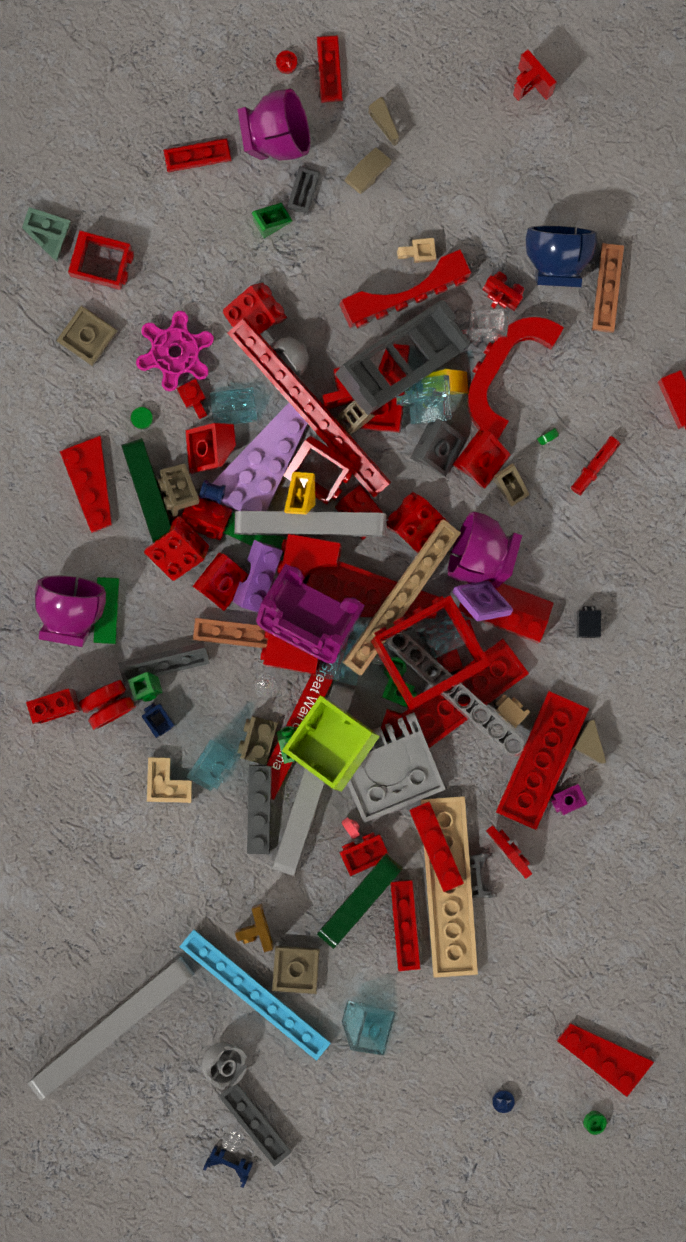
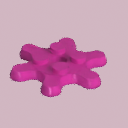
(178, 336)

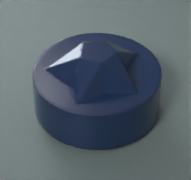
(503, 1101)

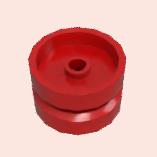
(108, 707)

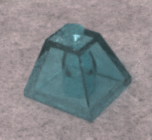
(367, 1027)

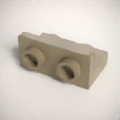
(177, 488)
(258, 740)

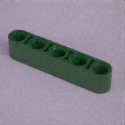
(146, 488)
(359, 901)

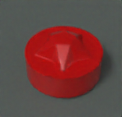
(286, 62)

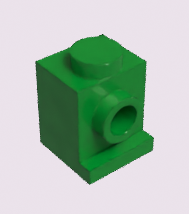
(145, 687)
(390, 693)

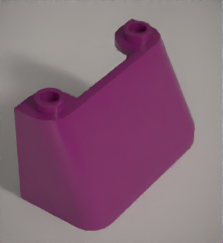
(307, 616)

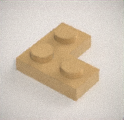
(160, 786)

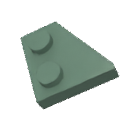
(47, 231)

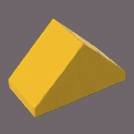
(457, 380)
(301, 493)

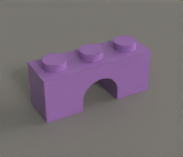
(264, 562)

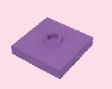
(482, 600)

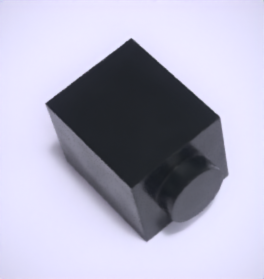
(588, 622)

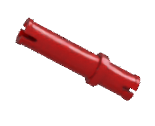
(589, 473)

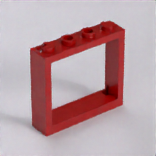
(419, 615)

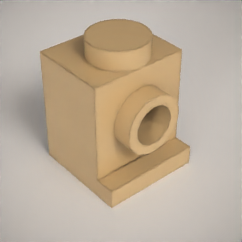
(511, 710)

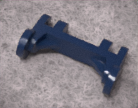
(215, 1160)

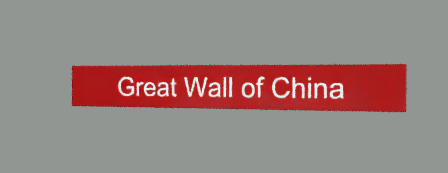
(314, 688)

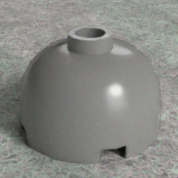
(293, 354)
(224, 1064)

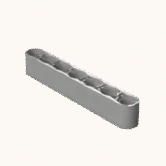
(312, 524)

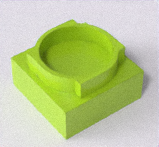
(330, 743)

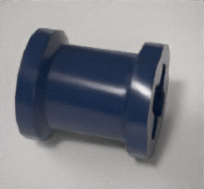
(212, 491)

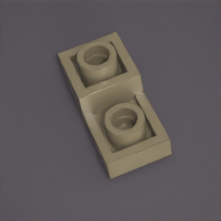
(367, 170)

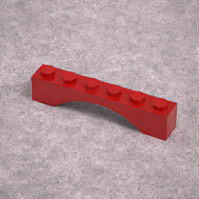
(366, 306)

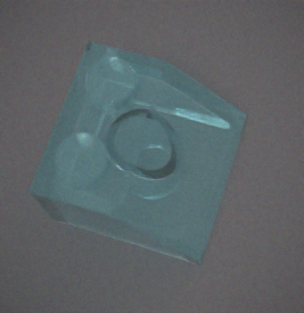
(211, 765)

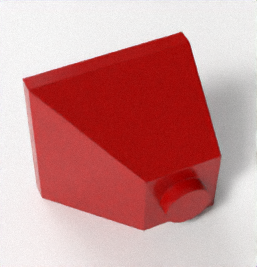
(209, 446)

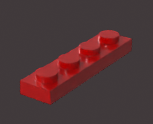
(436, 846)
(405, 925)

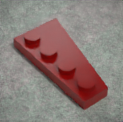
(88, 477)

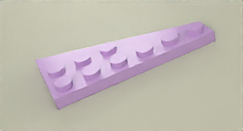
(260, 467)

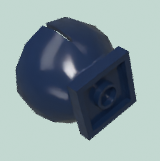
(560, 253)

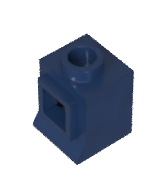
(164, 727)

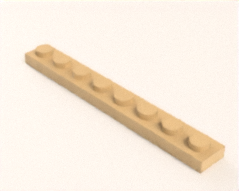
(403, 594)

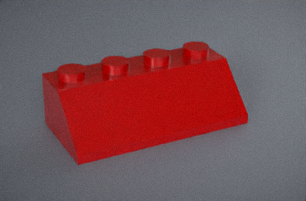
(528, 615)

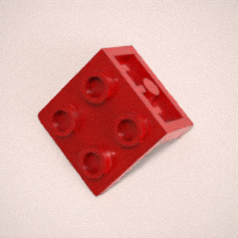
(178, 550)

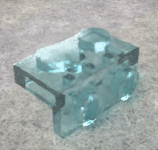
(234, 406)
(441, 636)

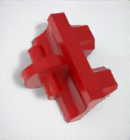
(501, 293)

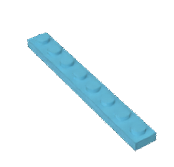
(255, 994)

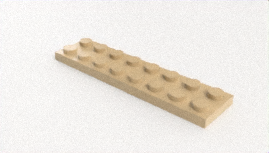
(451, 911)

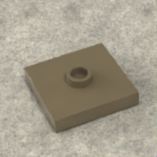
(86, 335)
(295, 969)

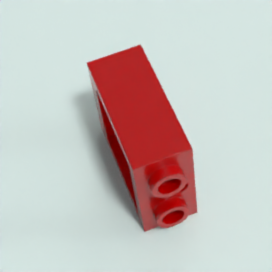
(79, 255)
(320, 492)
(53, 706)

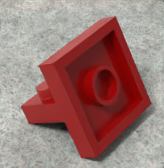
(532, 77)
(338, 397)
(482, 458)
(220, 581)

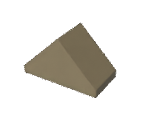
(511, 485)
(589, 743)

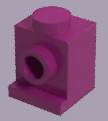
(559, 799)

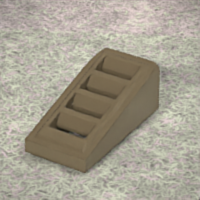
(382, 117)
(351, 409)

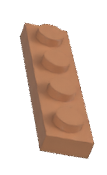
(607, 288)
(229, 633)

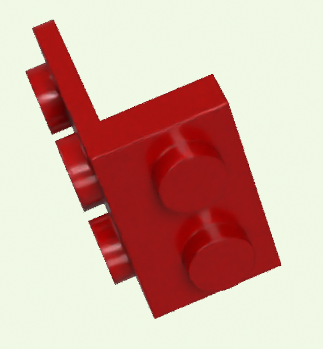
(257, 307)
(414, 521)

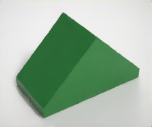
(271, 219)

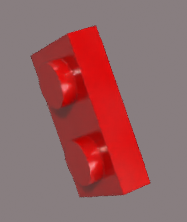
(358, 501)
(207, 518)
(364, 854)

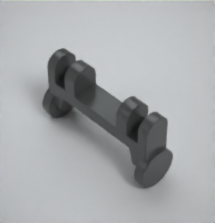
(482, 890)

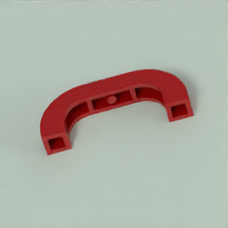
(526, 329)

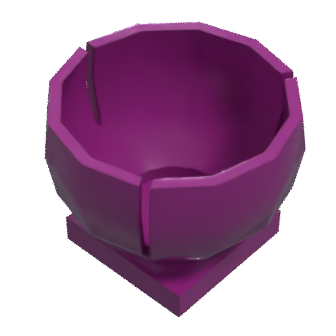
(275, 127)
(484, 551)
(66, 616)

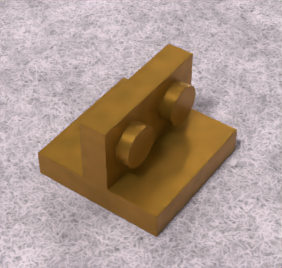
(261, 928)

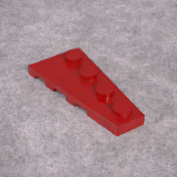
(389, 416)
(612, 1062)

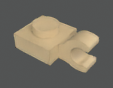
(421, 250)

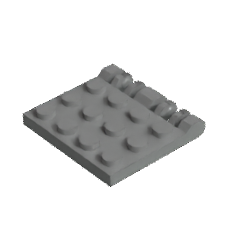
(395, 772)

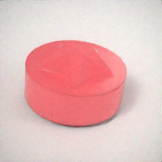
(351, 827)

